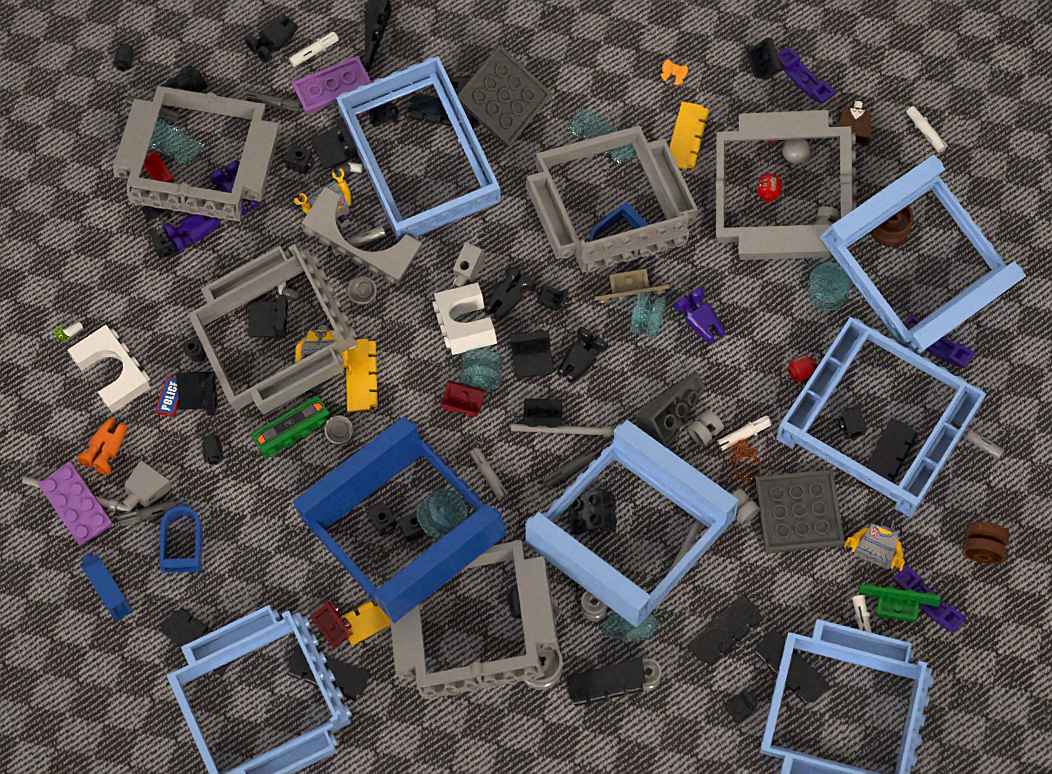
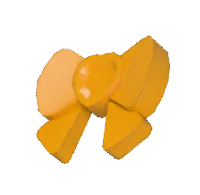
(670, 68)

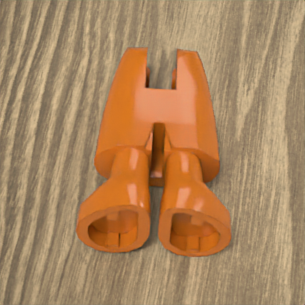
(105, 444)

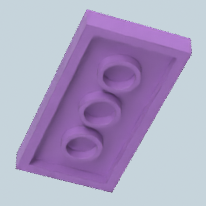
(324, 86)
(75, 504)

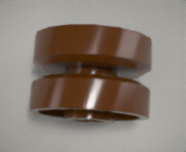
(895, 229)
(985, 542)

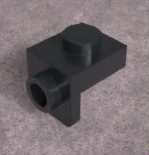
(552, 297)

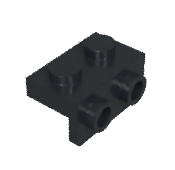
(763, 59)
(188, 80)
(542, 412)

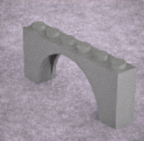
(388, 263)

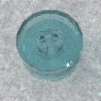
(828, 286)
(647, 315)
(481, 369)
(441, 513)

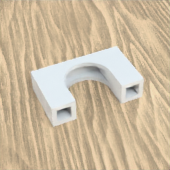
(463, 336)
(105, 344)

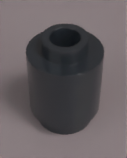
(123, 57)
(194, 350)
(212, 449)
(514, 603)

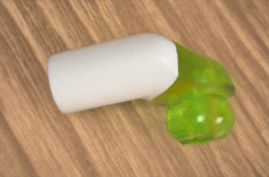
(62, 334)

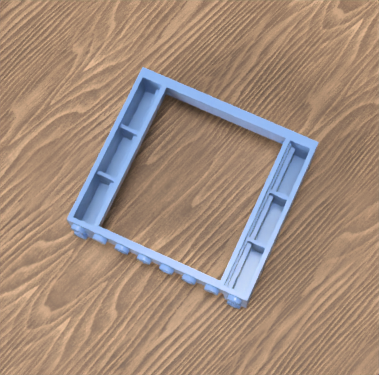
(884, 206)
(933, 453)
(667, 475)

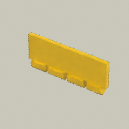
(687, 134)
(362, 377)
(368, 623)

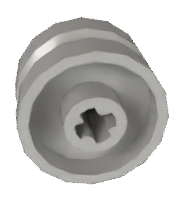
(552, 669)

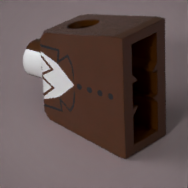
(859, 121)

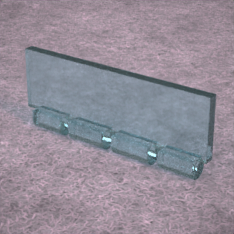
(594, 127)
(175, 143)

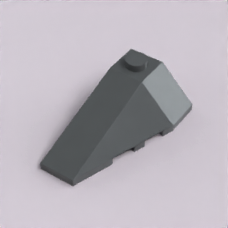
(667, 412)

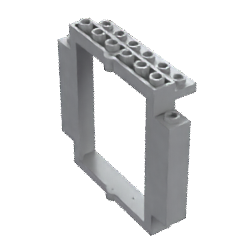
(182, 197)
(793, 240)
(626, 246)
(252, 281)
(538, 630)

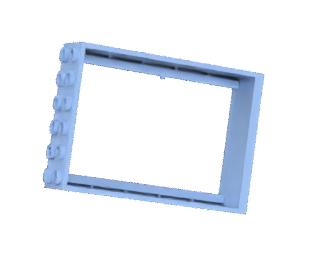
(395, 86)

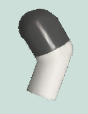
(349, 167)
(289, 292)

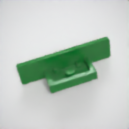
(899, 603)

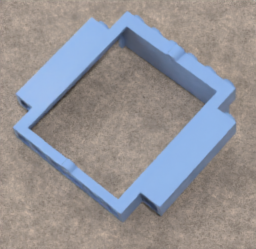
(238, 640)
(863, 650)

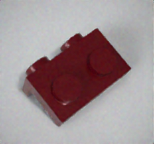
(463, 399)
(331, 624)

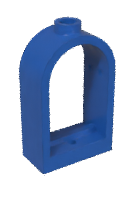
(624, 211)
(180, 564)
(105, 586)

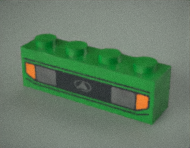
(291, 427)

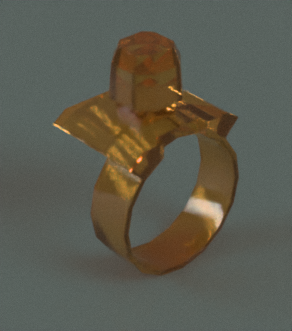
(745, 451)

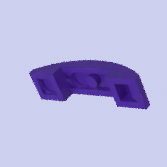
(804, 77)
(943, 348)
(943, 615)

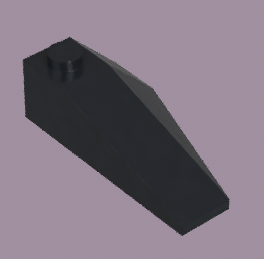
(376, 19)

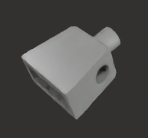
(468, 265)
(145, 486)

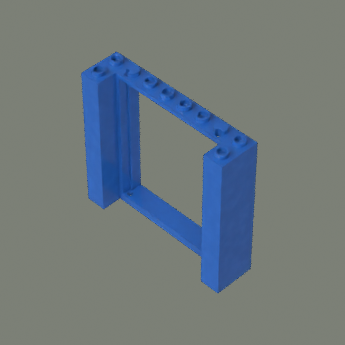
(365, 474)

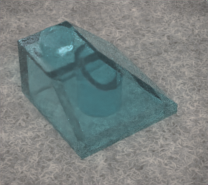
(626, 632)

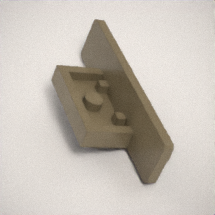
(629, 283)

